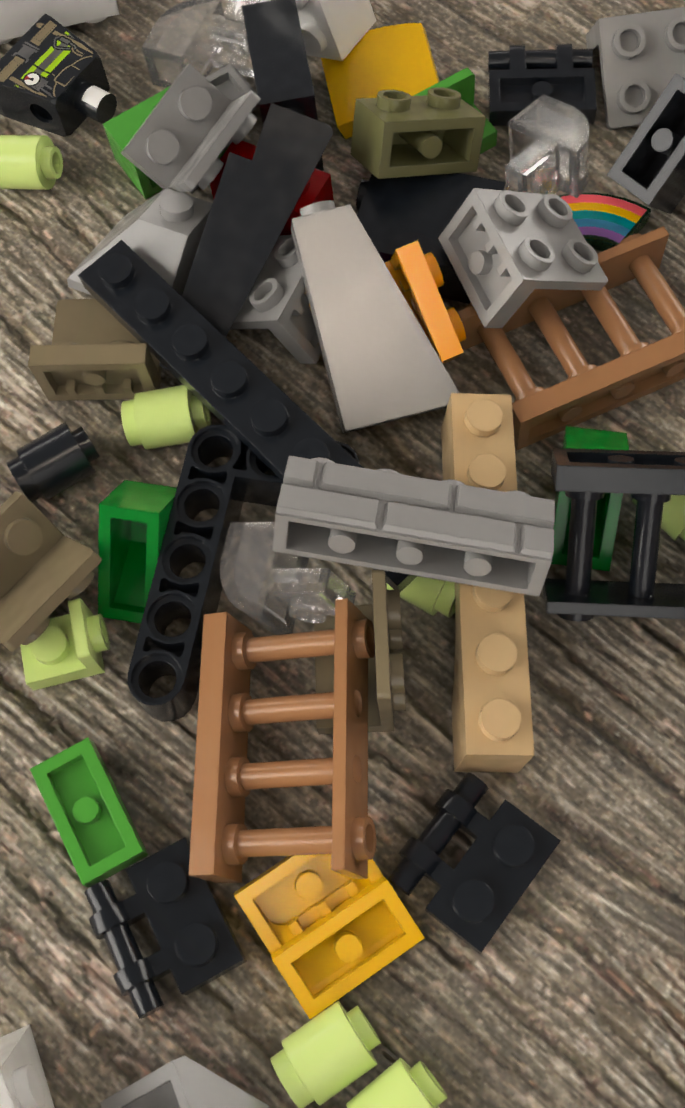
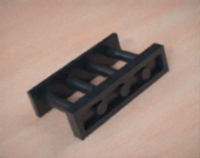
(586, 478)

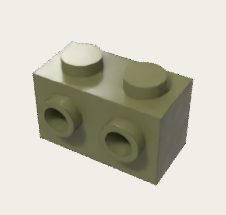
(417, 134)

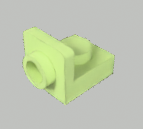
(67, 648)

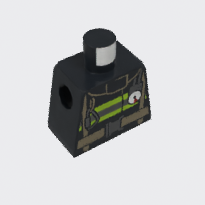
(54, 80)

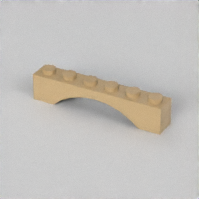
(491, 649)

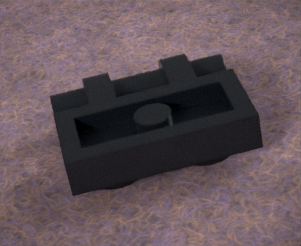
(524, 75)
(491, 873)
(185, 921)

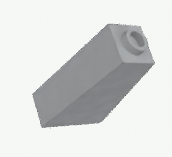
(367, 333)

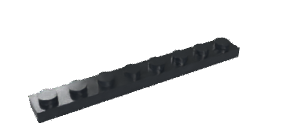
(211, 366)

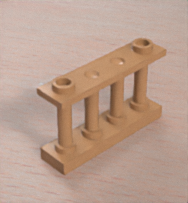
(589, 387)
(225, 775)

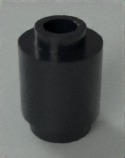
(53, 462)

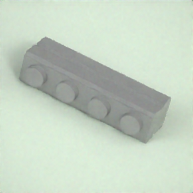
(414, 525)

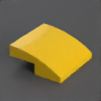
(382, 60)
(326, 926)

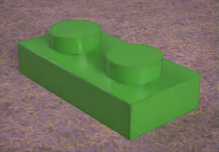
(88, 812)

